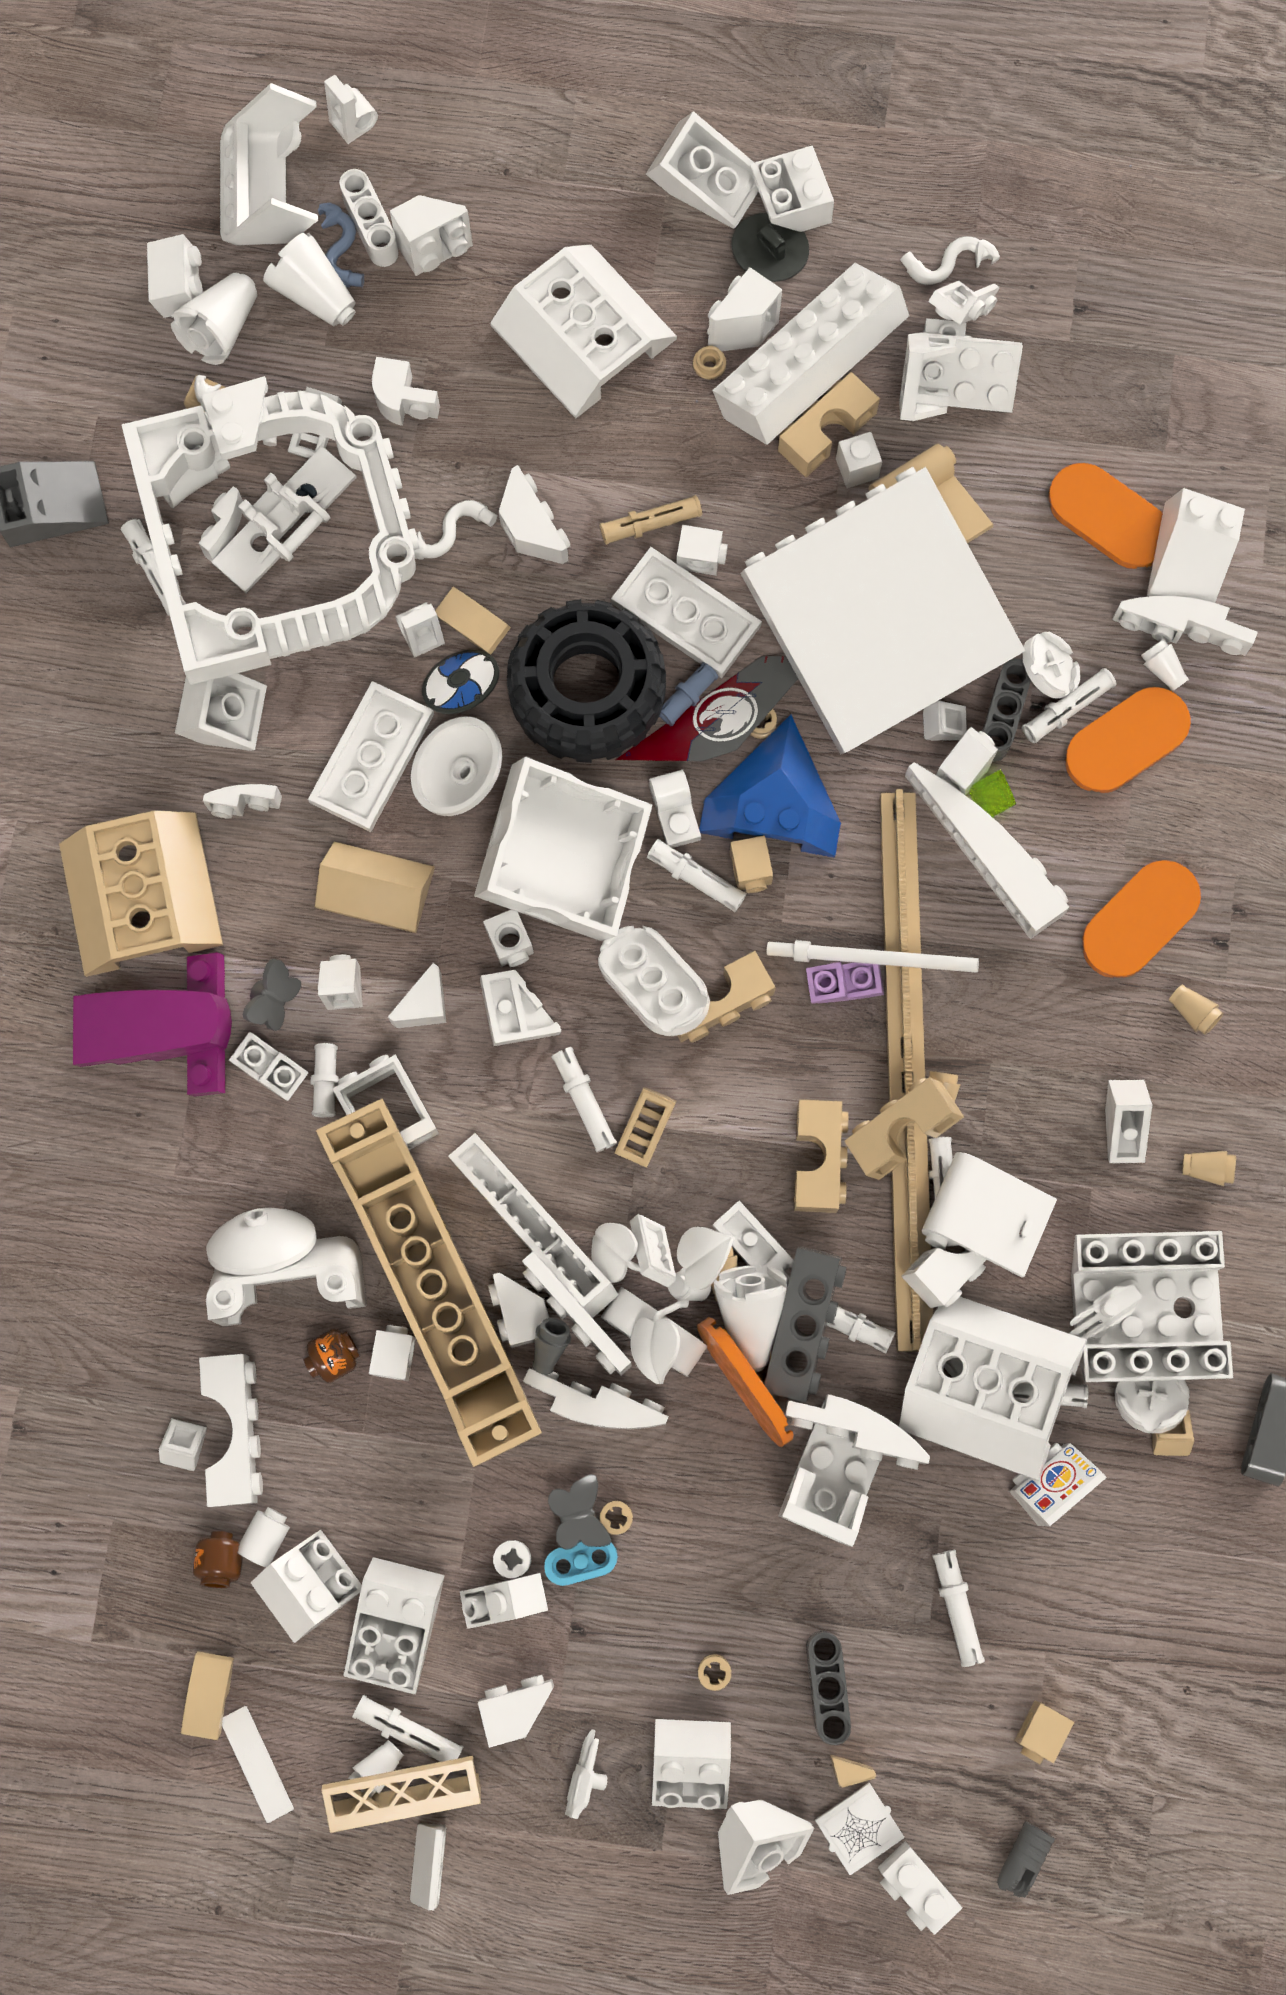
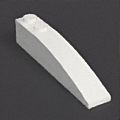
(994, 853)
(533, 1225)

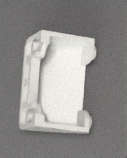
(332, 1261)

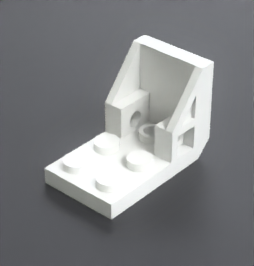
(957, 374)
(830, 1487)

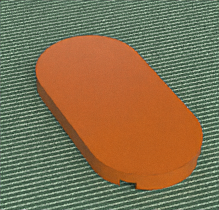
(1106, 514)
(1127, 740)
(1141, 919)
(745, 1381)

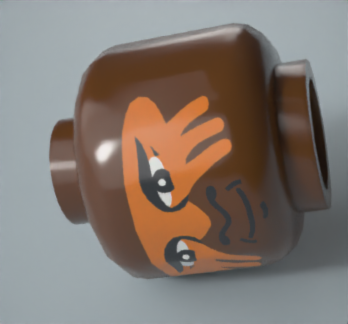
(331, 1355)
(217, 1560)

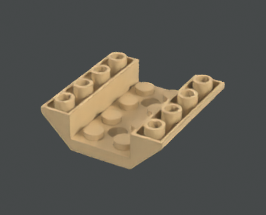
(163, 879)

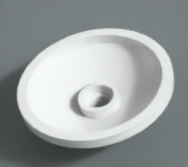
(456, 766)
(261, 1241)

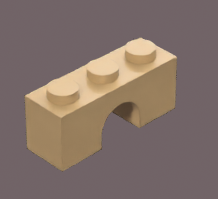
(846, 403)
(748, 988)
(821, 1124)
(877, 1141)

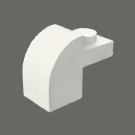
(395, 395)

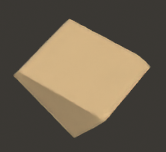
(1175, 1441)
(851, 1772)

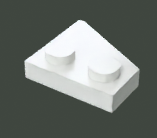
(236, 416)
(513, 1010)

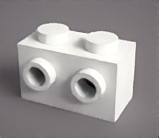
(172, 273)
(913, 1881)

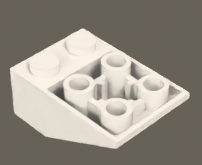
(393, 1625)

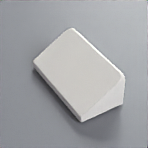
(428, 1865)

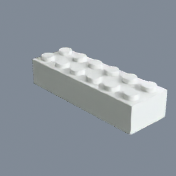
(811, 353)

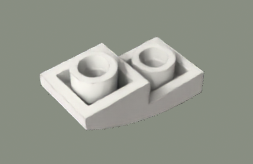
(227, 521)
(232, 799)
(268, 1066)

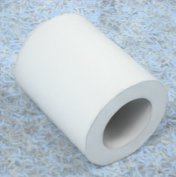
(263, 1537)

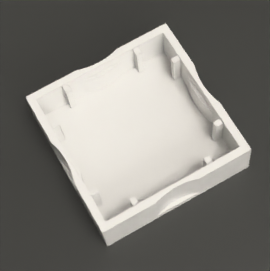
(563, 850)

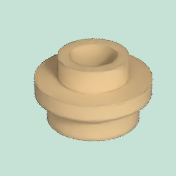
(711, 354)

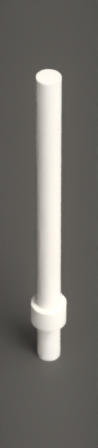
(804, 951)

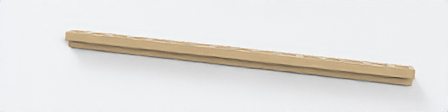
(905, 1022)

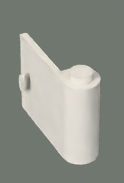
(985, 1214)

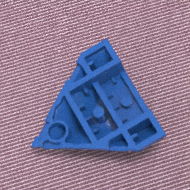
(775, 797)

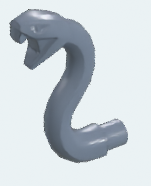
(336, 216)

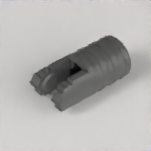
(1025, 1860)

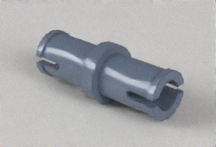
(688, 693)

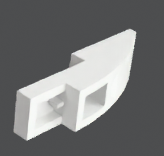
(1173, 615)
(609, 1409)
(872, 1431)

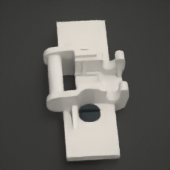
(278, 509)

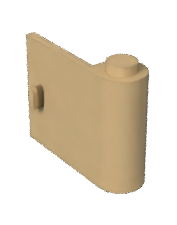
(940, 465)

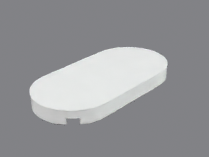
(654, 981)

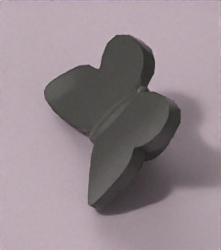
(270, 995)
(578, 1516)

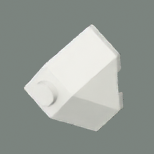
(756, 1841)

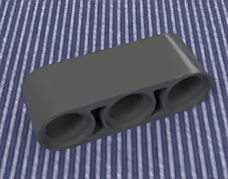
(1012, 696)
(1266, 1445)
(835, 1705)

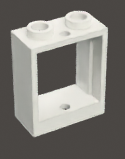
(379, 1070)

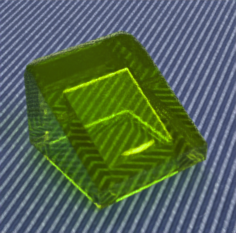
(993, 794)

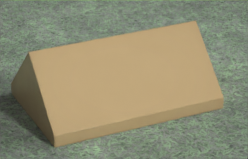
(373, 886)

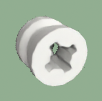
(519, 1554)

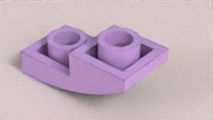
(844, 982)

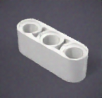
(366, 204)
(628, 1309)

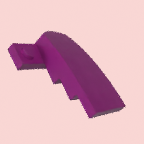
(161, 1026)

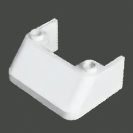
(255, 170)

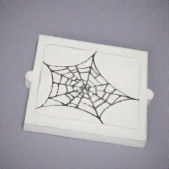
(859, 1828)

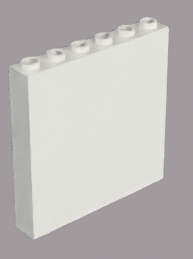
(881, 609)

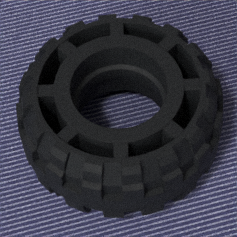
(595, 727)

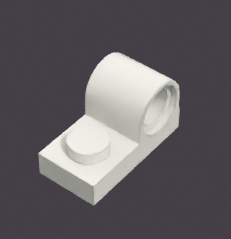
(348, 110)
(421, 629)
(674, 808)

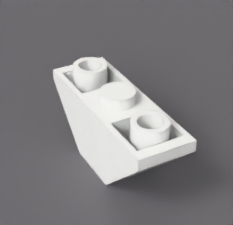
(529, 521)

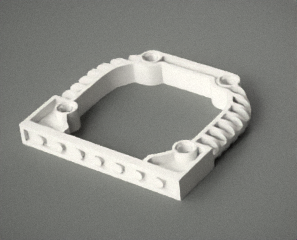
(209, 640)

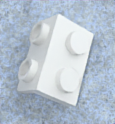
(961, 303)

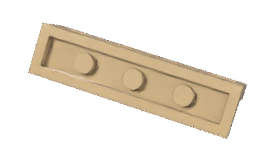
(402, 1800)

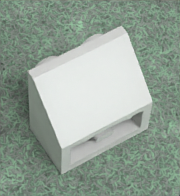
(794, 190)
(430, 232)
(745, 313)
(307, 1585)
(691, 1764)

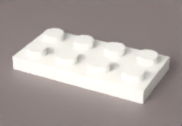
(686, 612)
(371, 756)
(566, 1305)

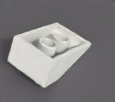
(705, 171)
(1194, 546)

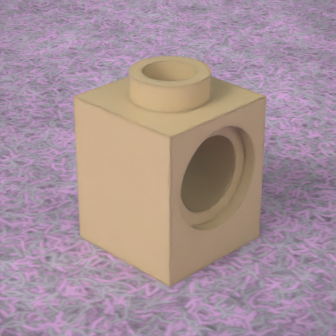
(751, 864)
(1043, 1733)

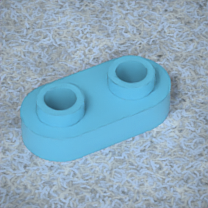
(581, 1564)

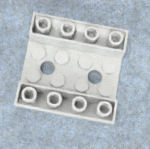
(560, 334)
(1153, 1339)
(978, 1407)

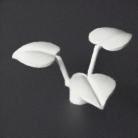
(701, 1255)

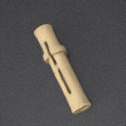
(649, 520)

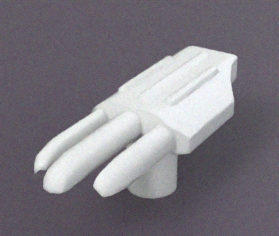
(1109, 1309)
(584, 1778)

